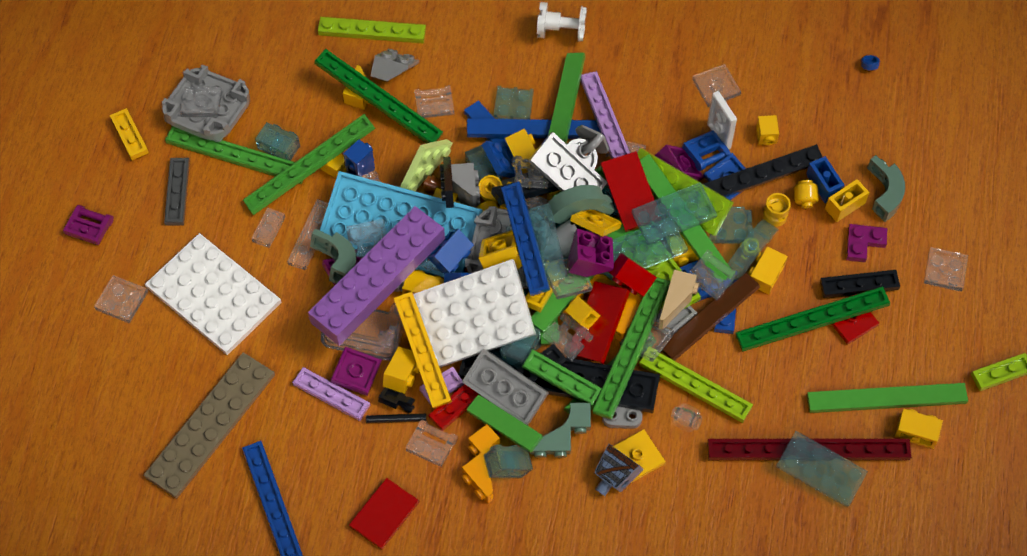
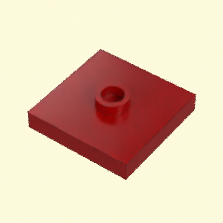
(856, 326)

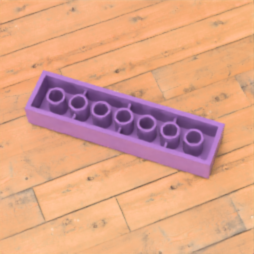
(376, 275)

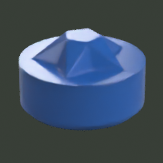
(870, 62)

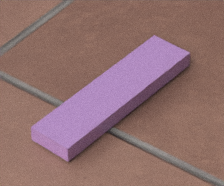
(331, 394)

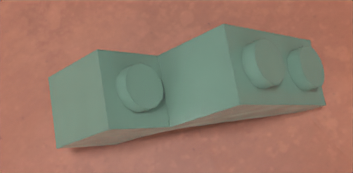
(559, 440)

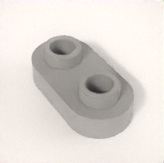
(623, 420)

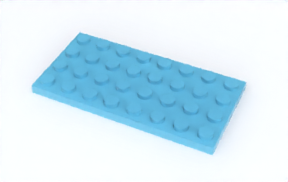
(366, 200)

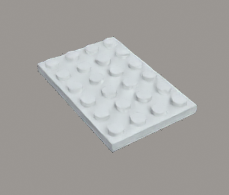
(213, 293)
(475, 313)

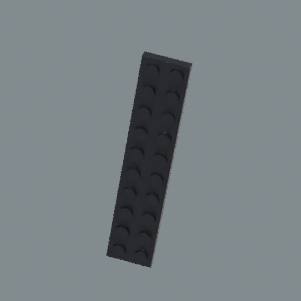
(638, 394)

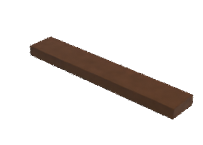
(710, 316)

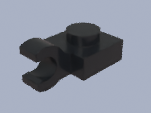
(394, 398)

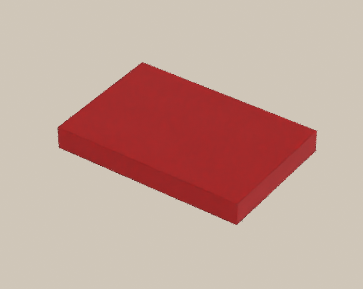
(384, 513)

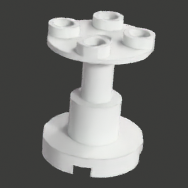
(554, 21)

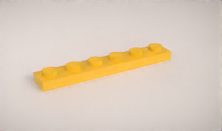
(422, 350)

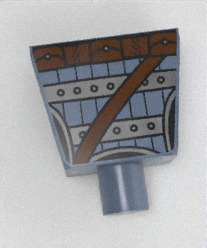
(615, 470)

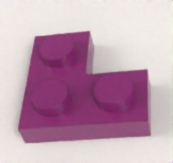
(862, 236)

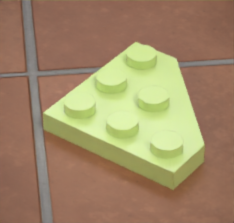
(425, 162)

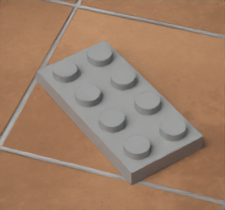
(505, 387)

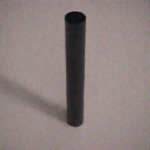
(395, 418)

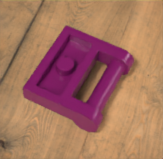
(86, 229)

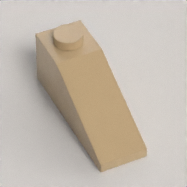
(679, 295)

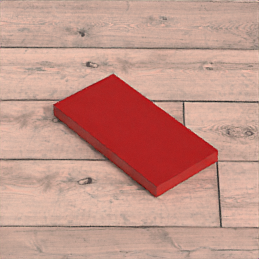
(627, 186)
(609, 303)

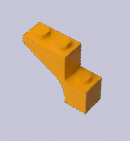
(476, 471)

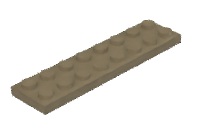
(209, 425)

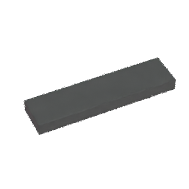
(177, 191)

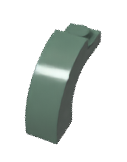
(894, 186)
(579, 199)
(339, 249)

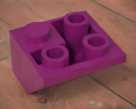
(590, 254)

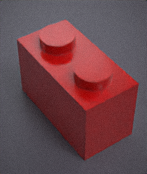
(632, 275)

